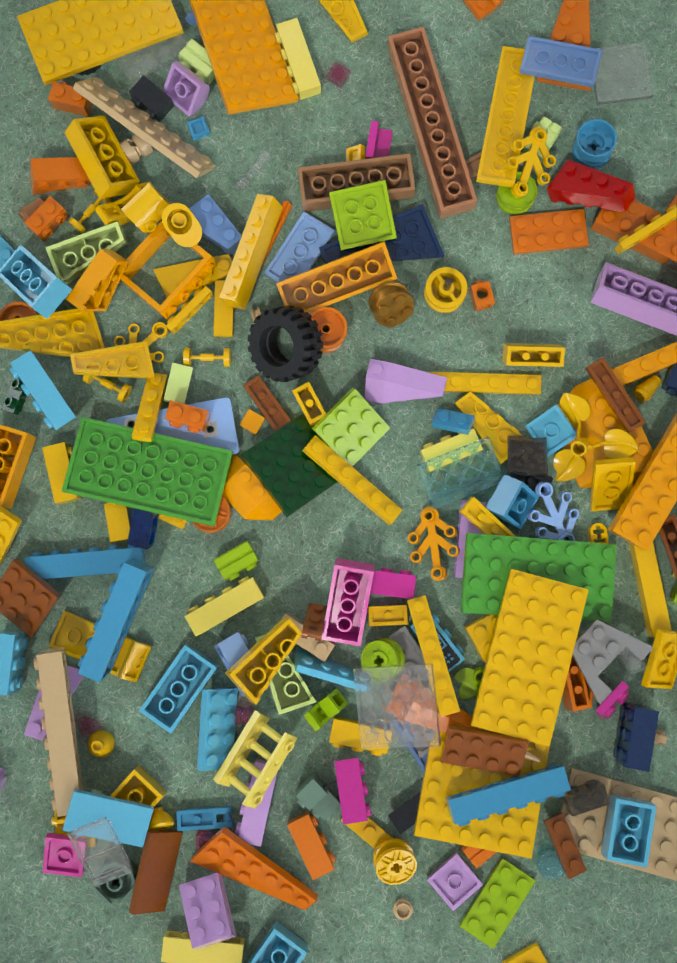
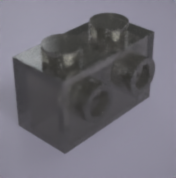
(586, 797)

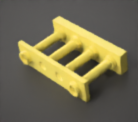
(237, 757)

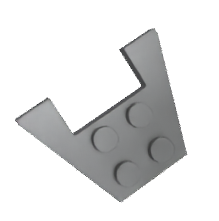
(598, 648)

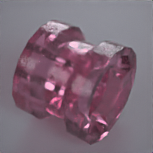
(242, 714)

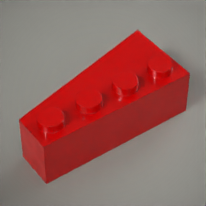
(591, 188)

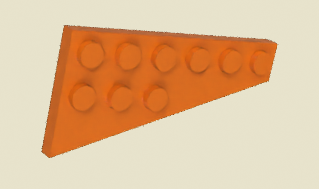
(573, 28)
(241, 862)

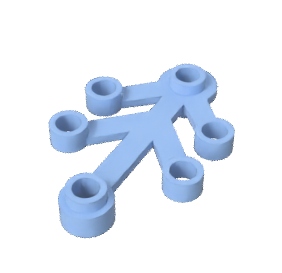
(556, 517)

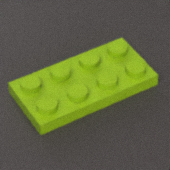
(497, 902)

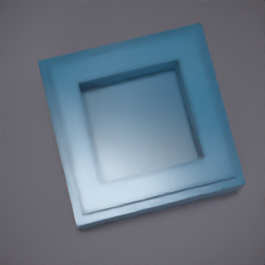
(198, 128)

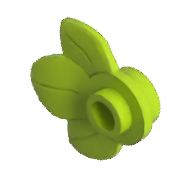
(469, 680)

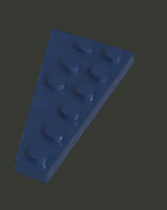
(413, 241)

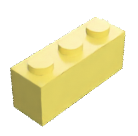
(446, 445)

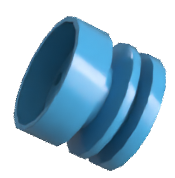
(596, 135)

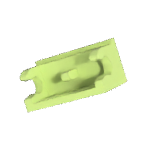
(178, 383)

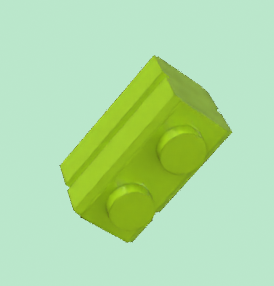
(236, 560)

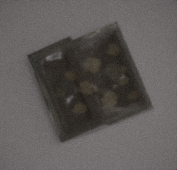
(527, 455)

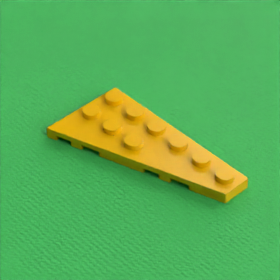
(58, 335)

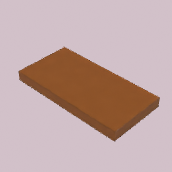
(155, 871)

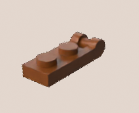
(314, 621)

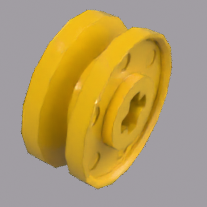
(394, 861)

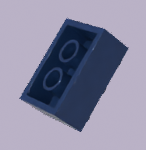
(636, 736)

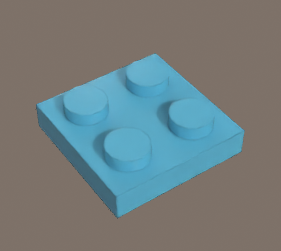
(555, 427)

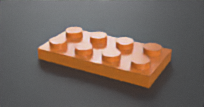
(548, 231)

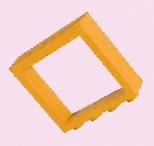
(184, 289)

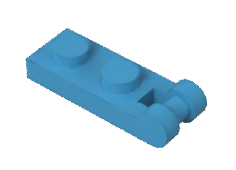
(204, 818)

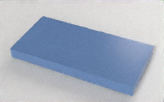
(561, 61)

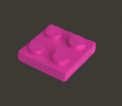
(608, 708)
(61, 856)

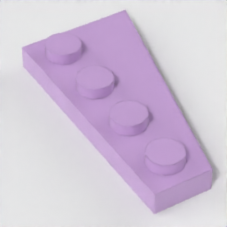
(34, 725)

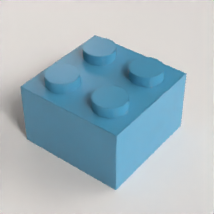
(512, 501)

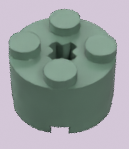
(118, 891)

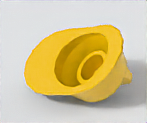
(181, 225)

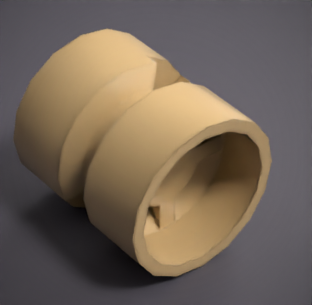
(136, 148)

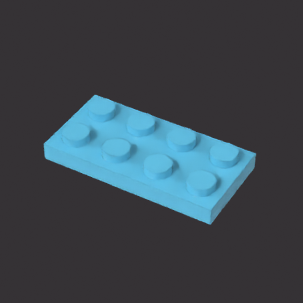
(216, 727)

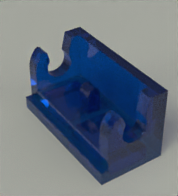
(142, 529)

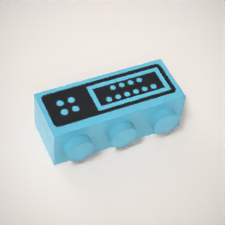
(451, 652)

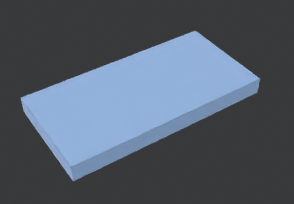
(300, 248)

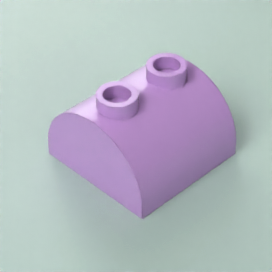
(186, 89)

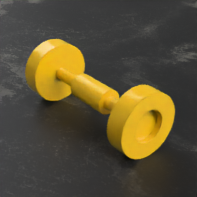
(87, 213)
(187, 356)
(123, 393)

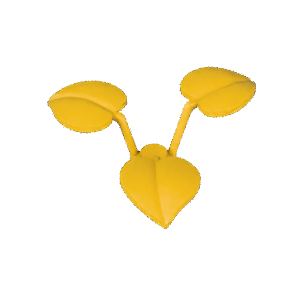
(569, 462)

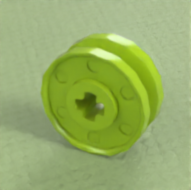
(513, 205)
(382, 648)

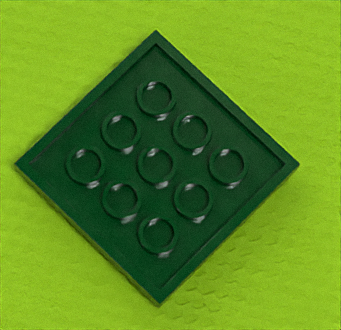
(285, 469)

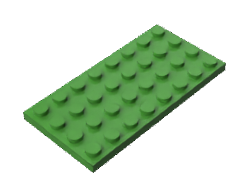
(154, 476)
(570, 562)

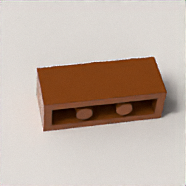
(668, 535)

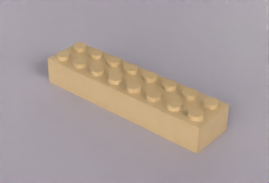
(59, 725)

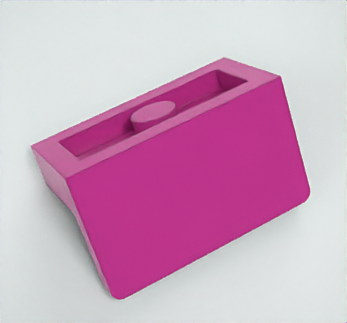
(378, 141)

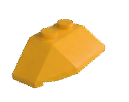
(248, 494)

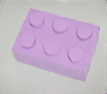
(207, 911)

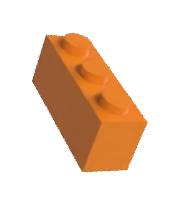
(311, 844)

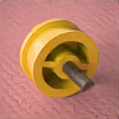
(445, 289)

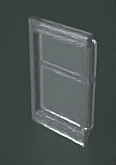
(100, 851)

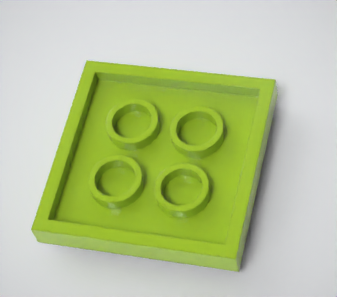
(362, 215)
(351, 427)

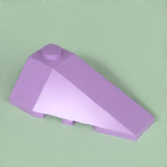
(394, 383)

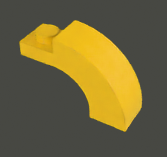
(113, 212)

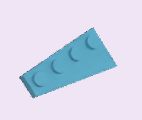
(328, 670)

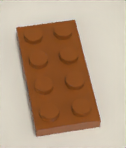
(484, 750)

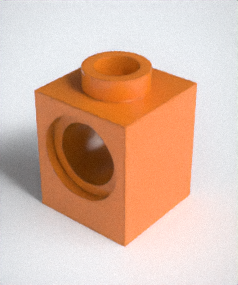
(481, 303)

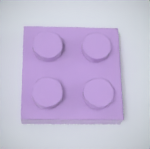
(454, 881)

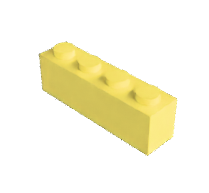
(299, 61)
(225, 606)
(178, 949)

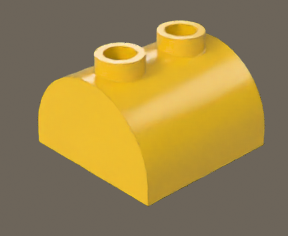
(146, 208)

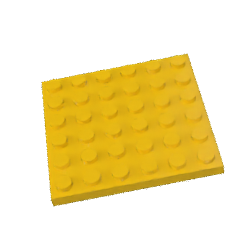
(504, 833)

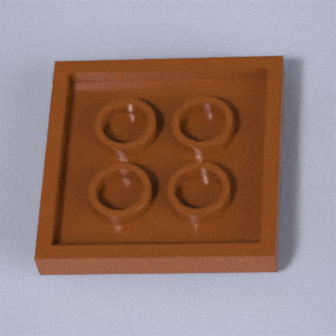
(26, 597)

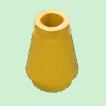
(646, 389)

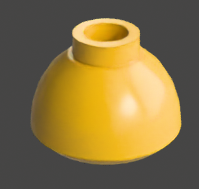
(101, 743)
(160, 820)

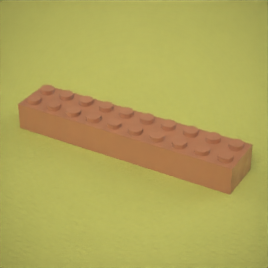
(431, 123)

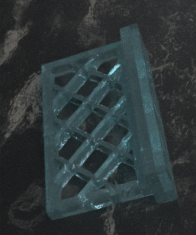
(464, 488)

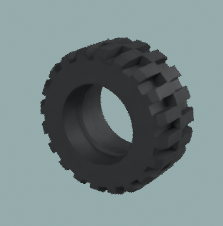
(305, 341)

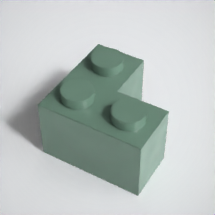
(317, 797)

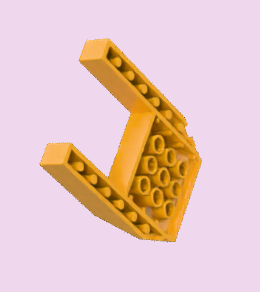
(603, 418)

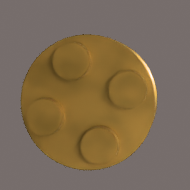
(391, 303)

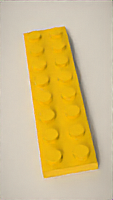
(505, 119)

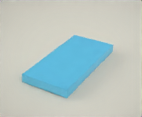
(127, 817)

